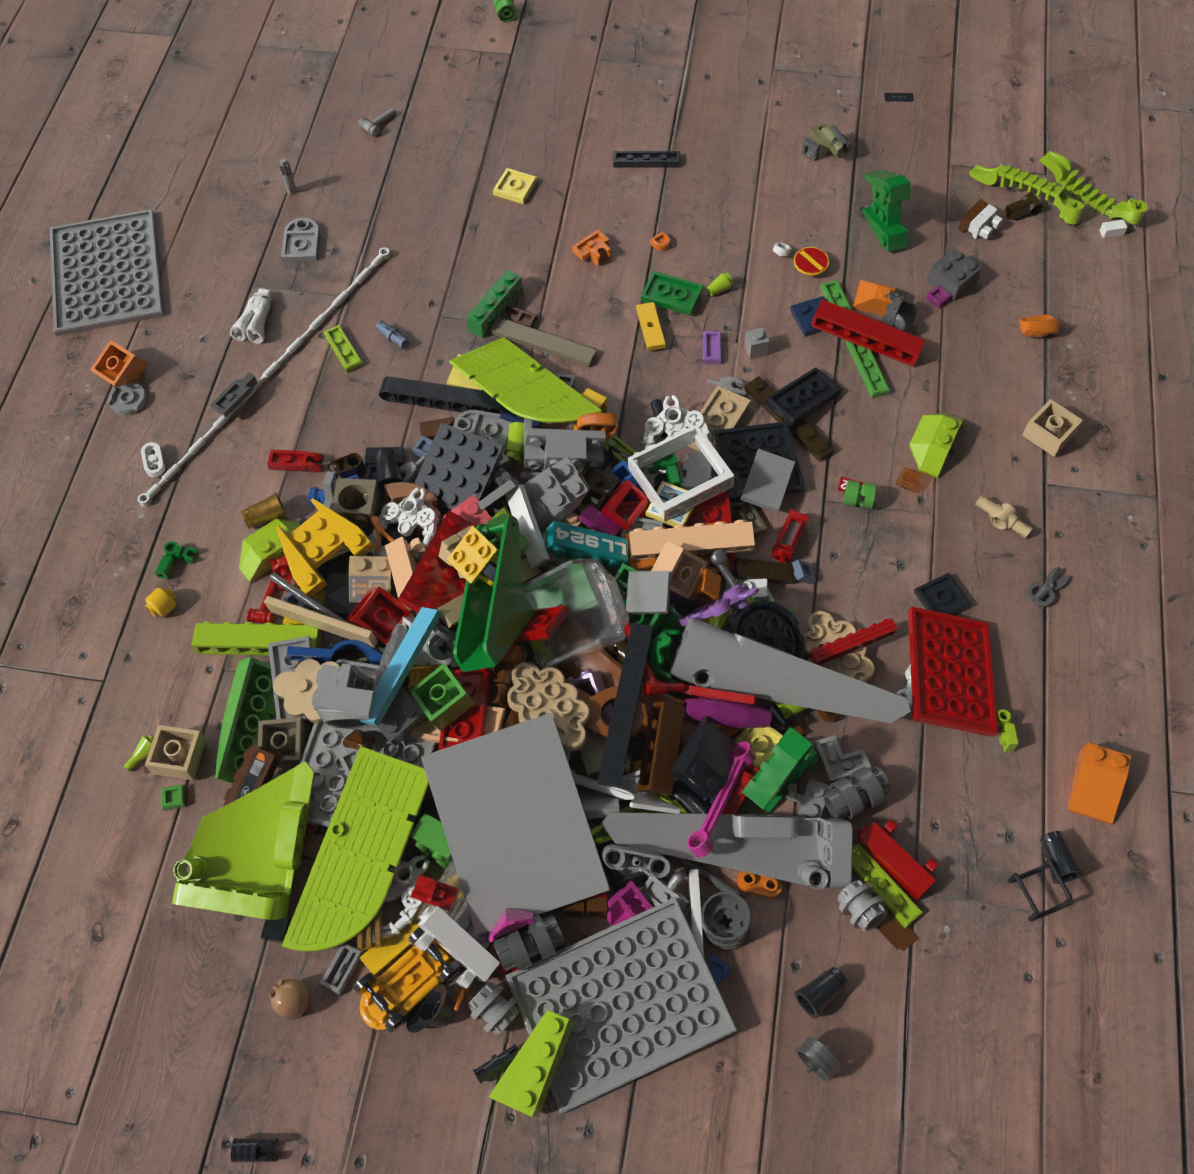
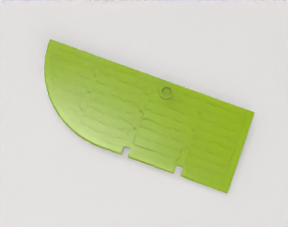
(522, 383)
(357, 850)

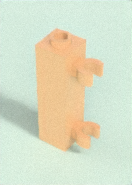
(403, 561)

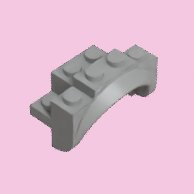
(556, 492)

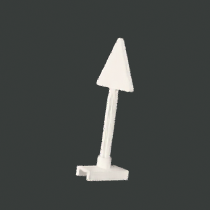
(640, 800)

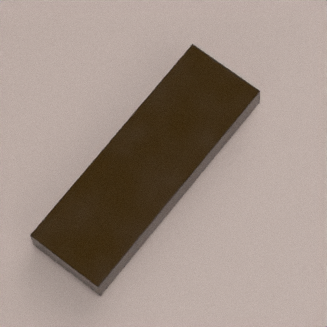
(757, 569)

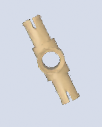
(1003, 516)

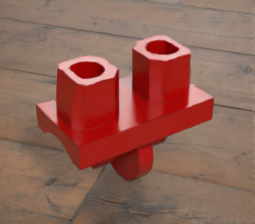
(282, 568)
(434, 893)

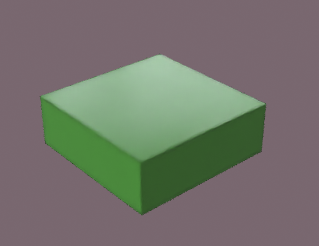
(173, 797)

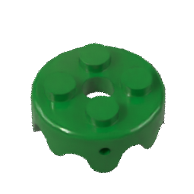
(664, 644)

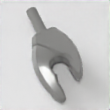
(729, 384)
(411, 470)

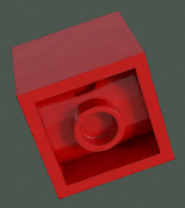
(379, 614)

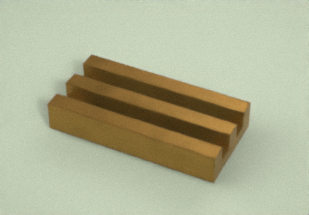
(378, 934)

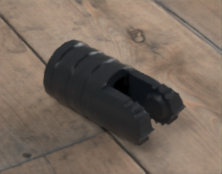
(249, 1150)

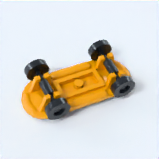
(404, 984)

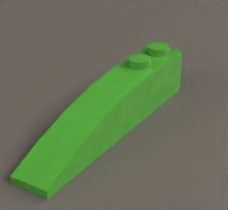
(248, 703)

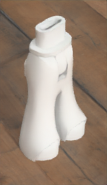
(253, 318)

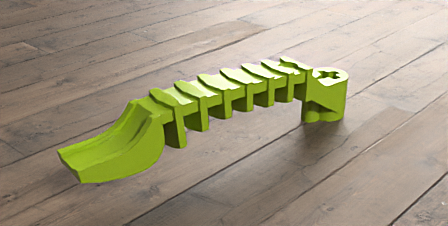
(1070, 209)
(1131, 211)

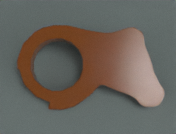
(598, 703)

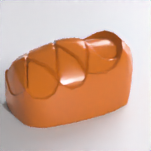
(1039, 325)
(598, 422)

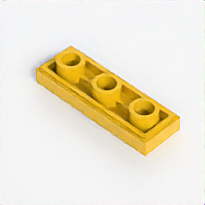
(650, 326)

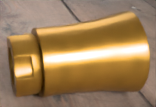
(264, 511)

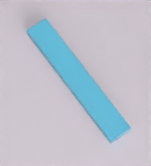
(402, 663)

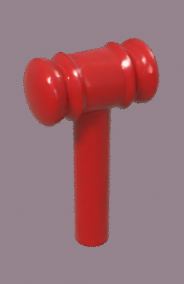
(263, 615)

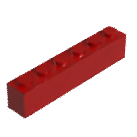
(867, 333)

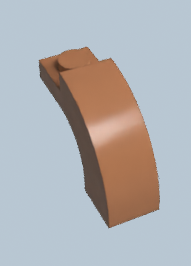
(399, 491)

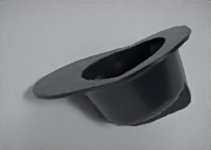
(432, 1010)

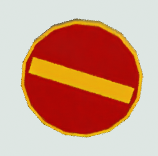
(811, 261)

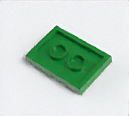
(671, 293)

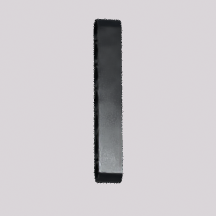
(437, 396)

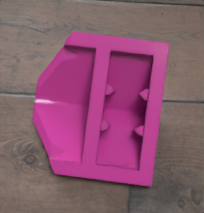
(626, 904)
(511, 920)

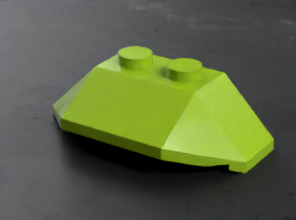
(933, 441)
(262, 547)

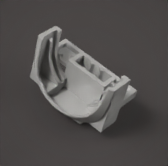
(560, 444)
(343, 697)

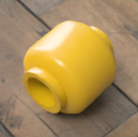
(160, 602)

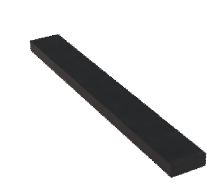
(625, 706)

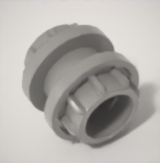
(865, 910)
(493, 1008)

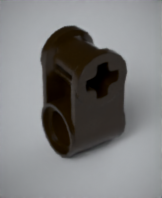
(347, 466)

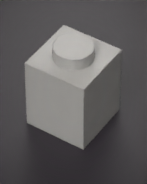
(756, 343)

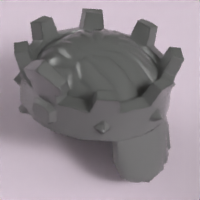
(900, 313)

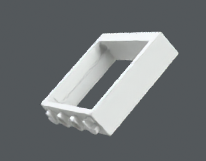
(694, 496)

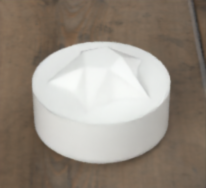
(782, 249)

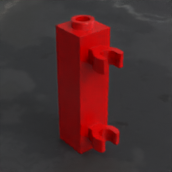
(895, 860)

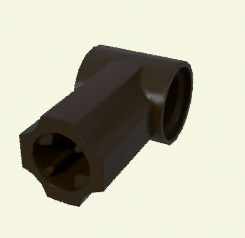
(1027, 205)

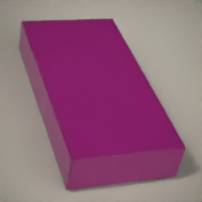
(598, 521)

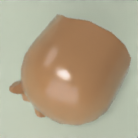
(290, 998)

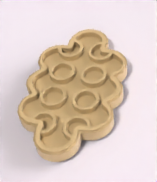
(824, 629)
(298, 689)
(546, 692)

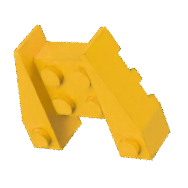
(317, 542)

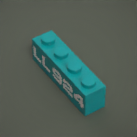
(586, 544)

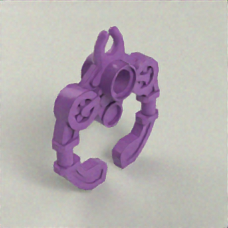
(733, 599)

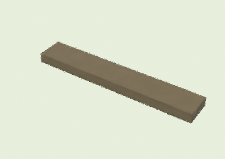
(543, 341)

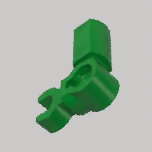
(669, 464)
(172, 552)

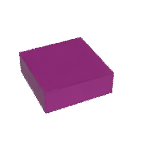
(938, 296)

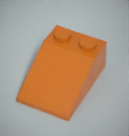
(1098, 782)

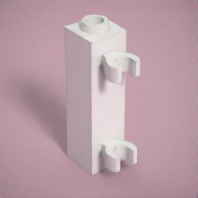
(457, 943)

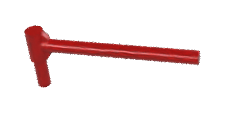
(654, 686)

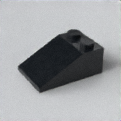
(705, 760)

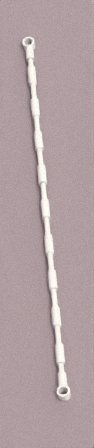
(384, 254)

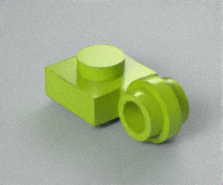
(1008, 735)

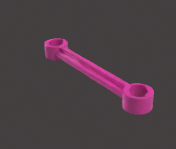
(703, 835)

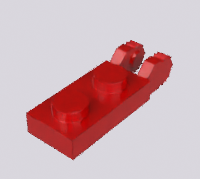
(294, 460)

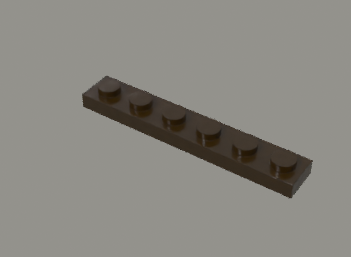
(801, 431)

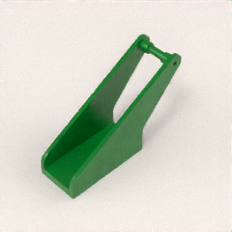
(496, 614)

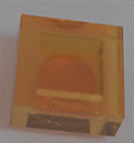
(908, 479)

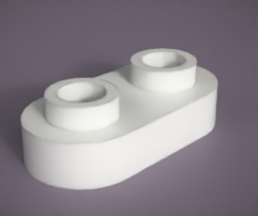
(153, 464)

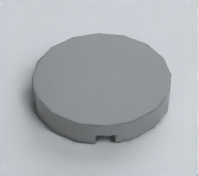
(127, 399)

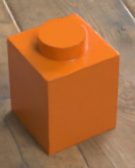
(707, 587)

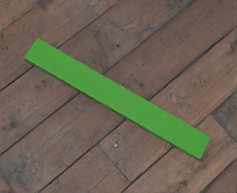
(862, 356)

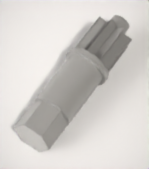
(286, 173)

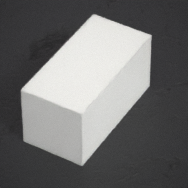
(1113, 228)

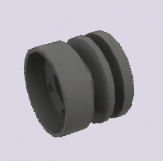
(728, 908)

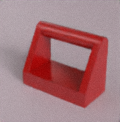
(623, 489)

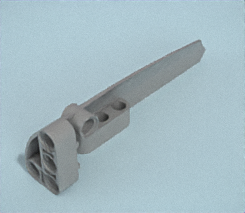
(760, 670)
(755, 844)

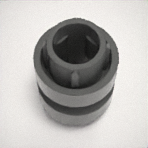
(865, 788)
(545, 935)

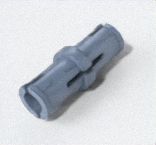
(392, 334)

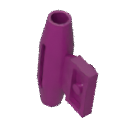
(727, 712)

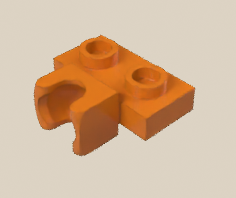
(593, 246)

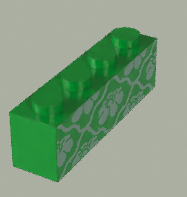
(494, 303)

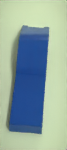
(326, 655)

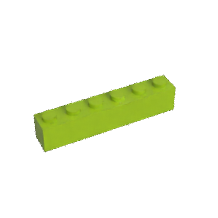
(247, 638)

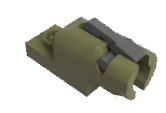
(831, 140)

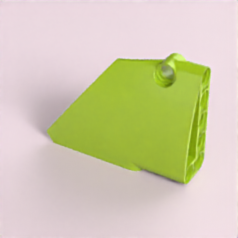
(249, 850)

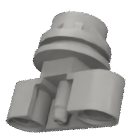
(632, 860)

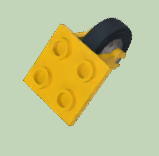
(474, 556)

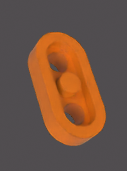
(759, 885)

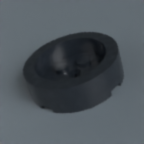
(768, 621)

